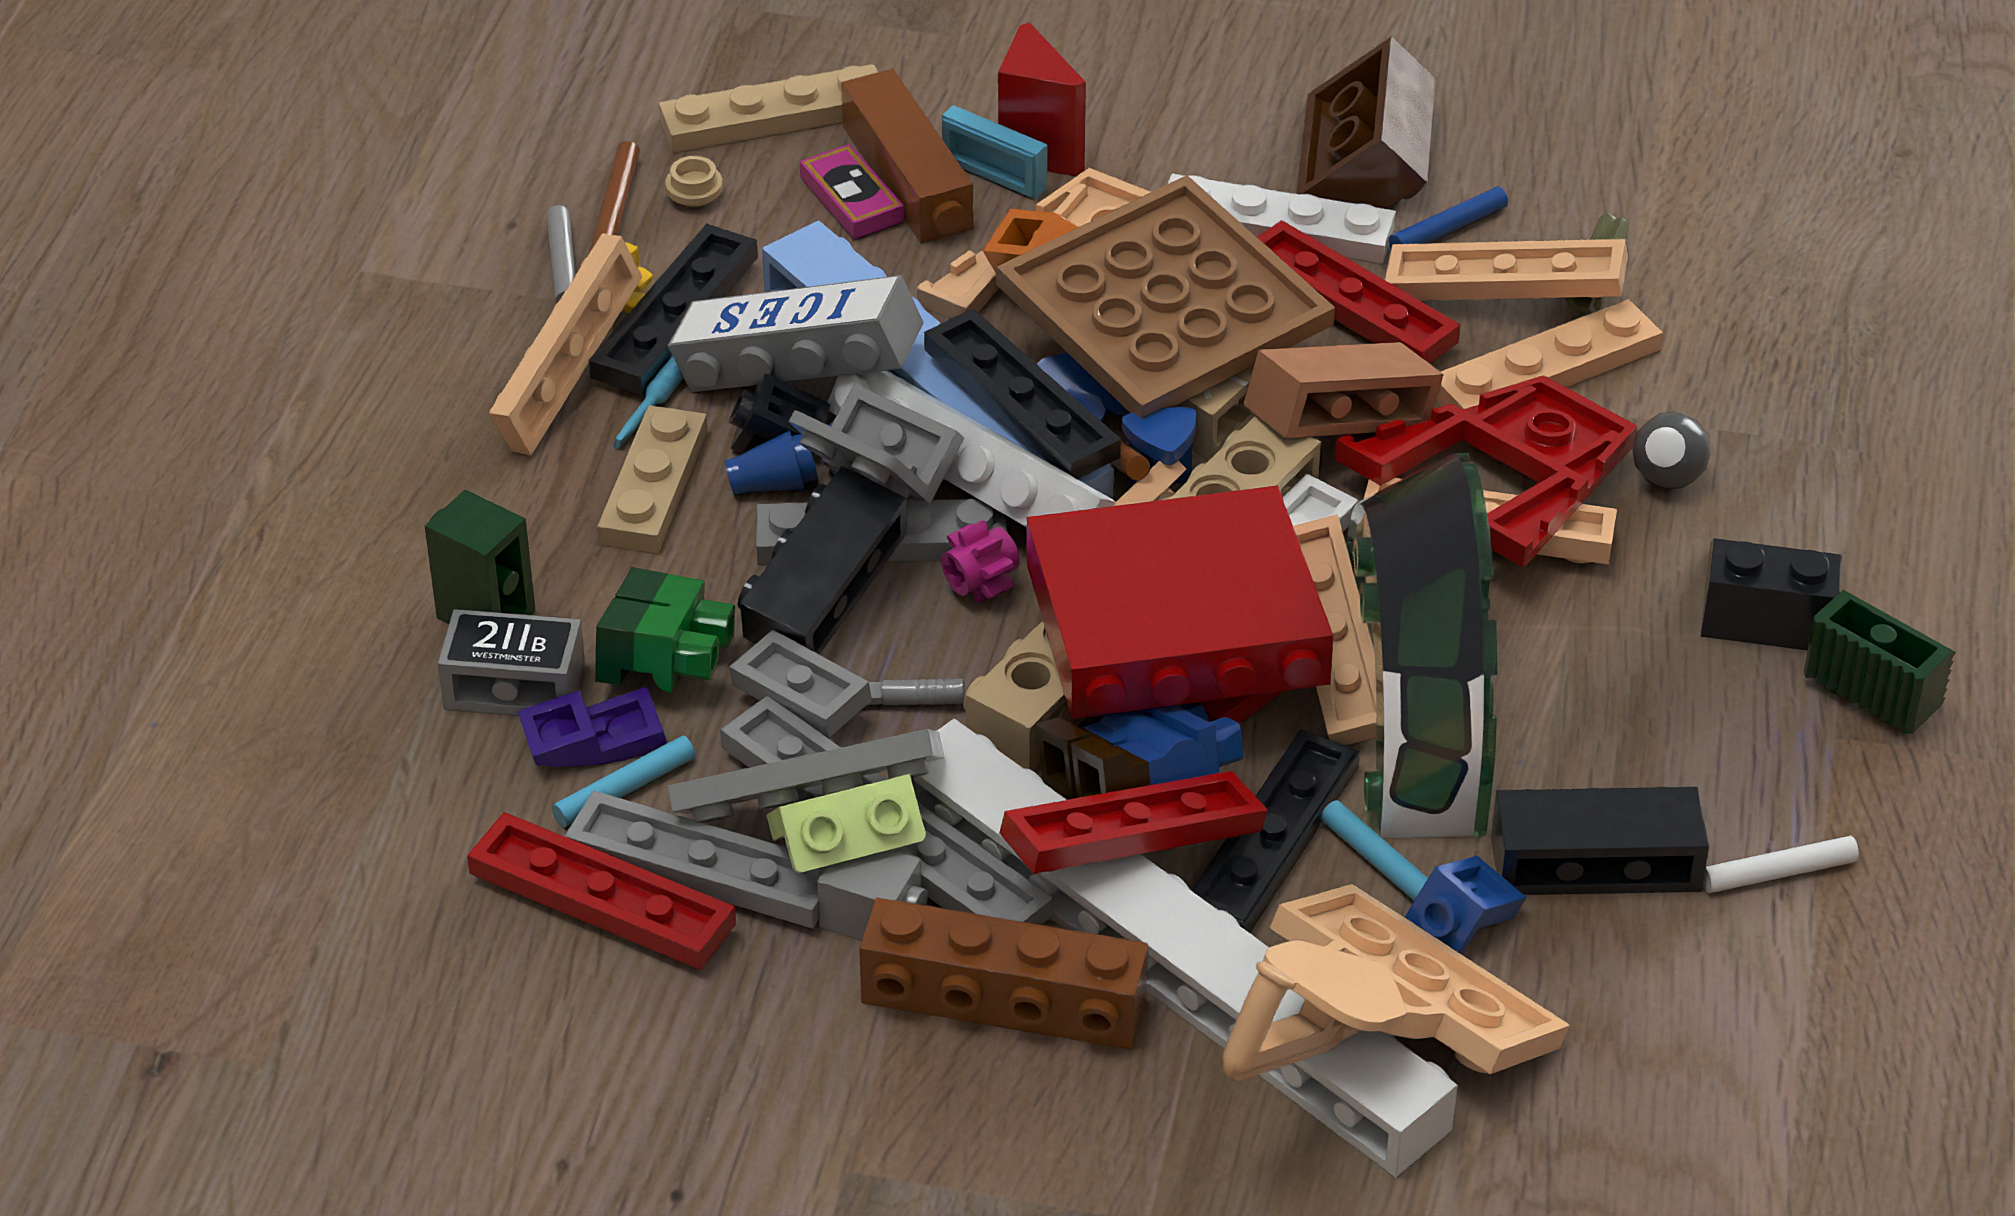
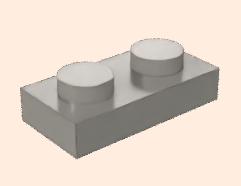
(801, 682)

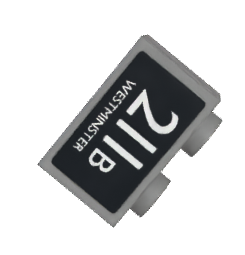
(508, 661)

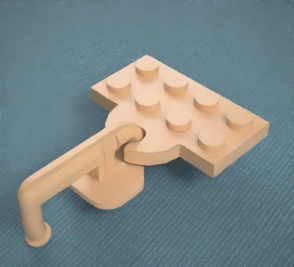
(1378, 973)

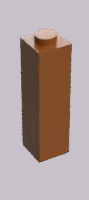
(907, 155)

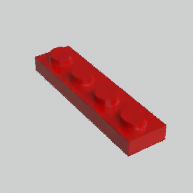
(1362, 298)
(1132, 821)
(602, 890)

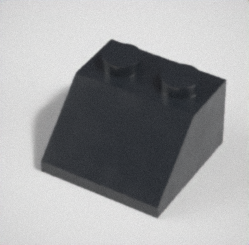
(1766, 592)

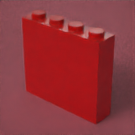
(1178, 602)

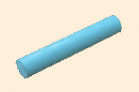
(627, 778)
(1374, 848)

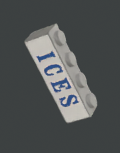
(796, 333)

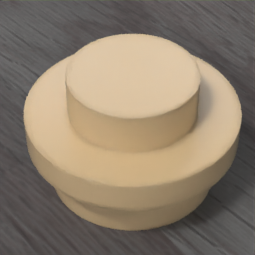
(693, 181)

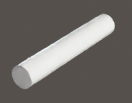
(1780, 864)

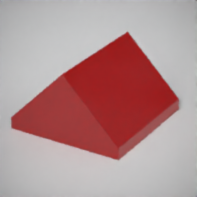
(1044, 100)

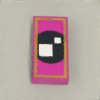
(851, 191)

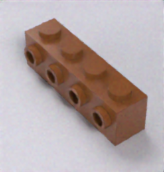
(1003, 973)

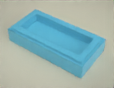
(996, 152)

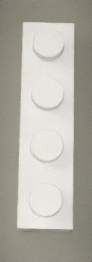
(1347, 228)

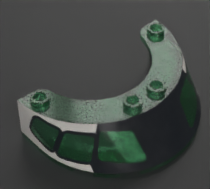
(1425, 588)

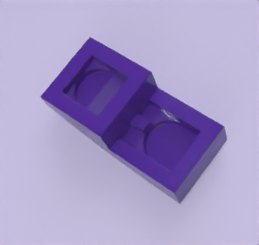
(614, 730)

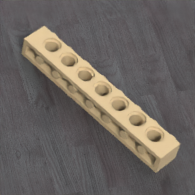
(1026, 682)

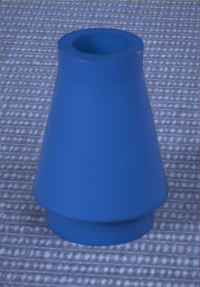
(772, 466)

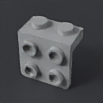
(883, 443)

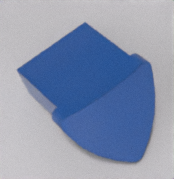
(1163, 437)

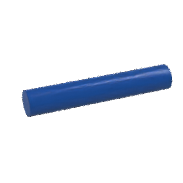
(1452, 218)

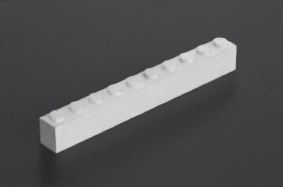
(1197, 960)

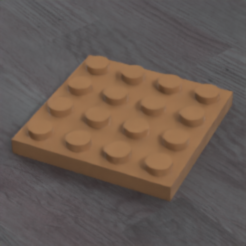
(1164, 297)

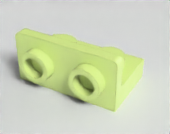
(849, 824)

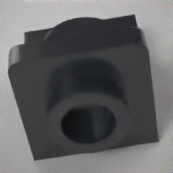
(770, 409)

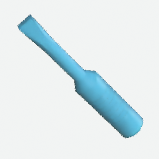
(656, 393)

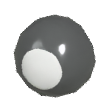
(1671, 450)

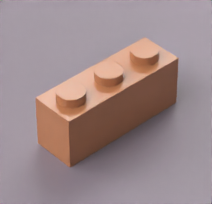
(1341, 388)

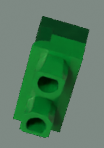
(661, 629)

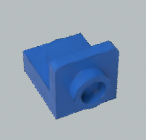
(1461, 900)

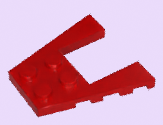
(1530, 426)

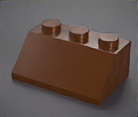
(1369, 130)

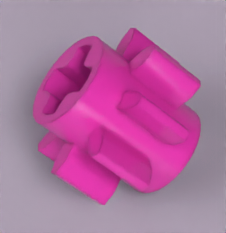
(980, 561)

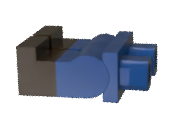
(1135, 749)

